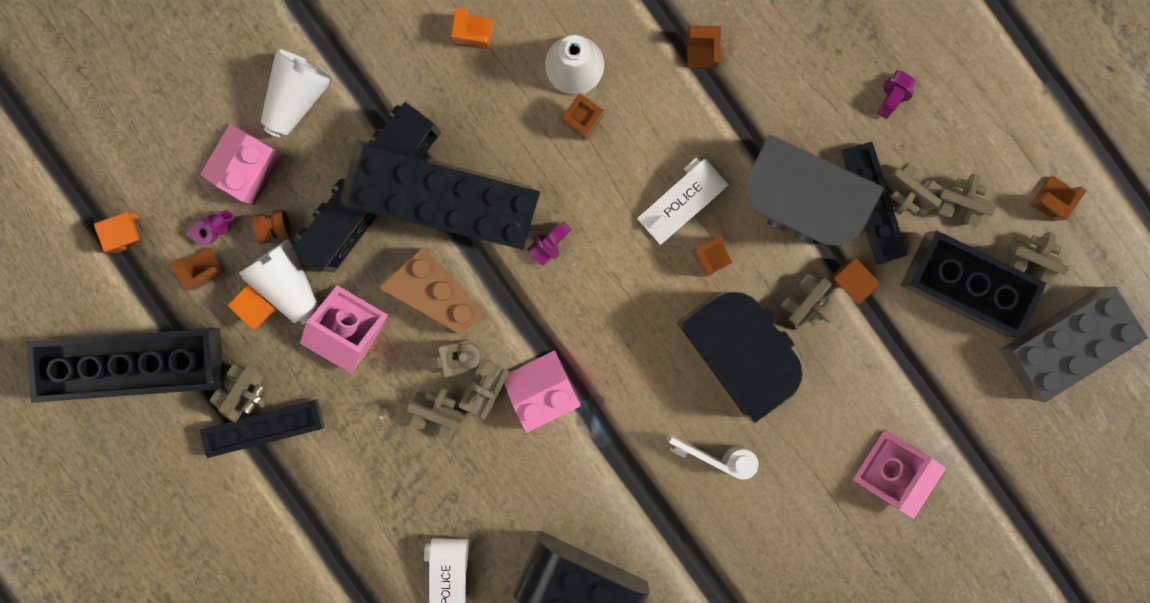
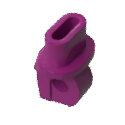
(898, 90)
(213, 225)
(545, 247)

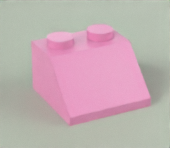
(241, 164)
(343, 329)
(541, 391)
(899, 474)

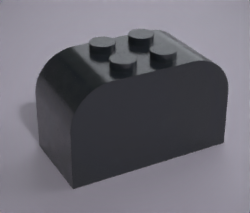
(744, 351)
(570, 575)

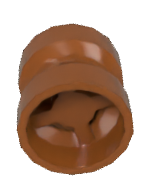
(272, 226)

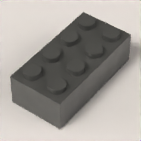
(1073, 343)

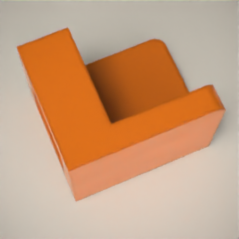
(471, 29)
(117, 232)
(252, 307)

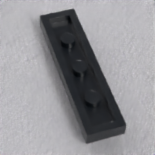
(882, 224)
(262, 428)

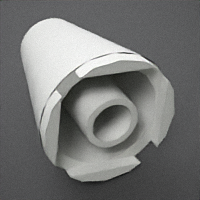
(574, 64)
(291, 92)
(282, 282)

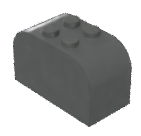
(810, 194)

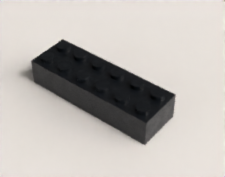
(438, 195)
(340, 228)
(125, 365)

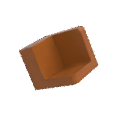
(703, 46)
(582, 116)
(1057, 199)
(712, 256)
(197, 269)
(854, 280)

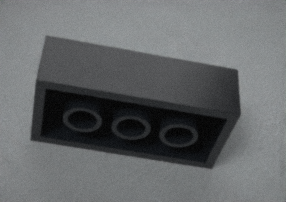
(973, 284)

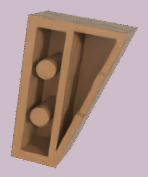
(434, 292)

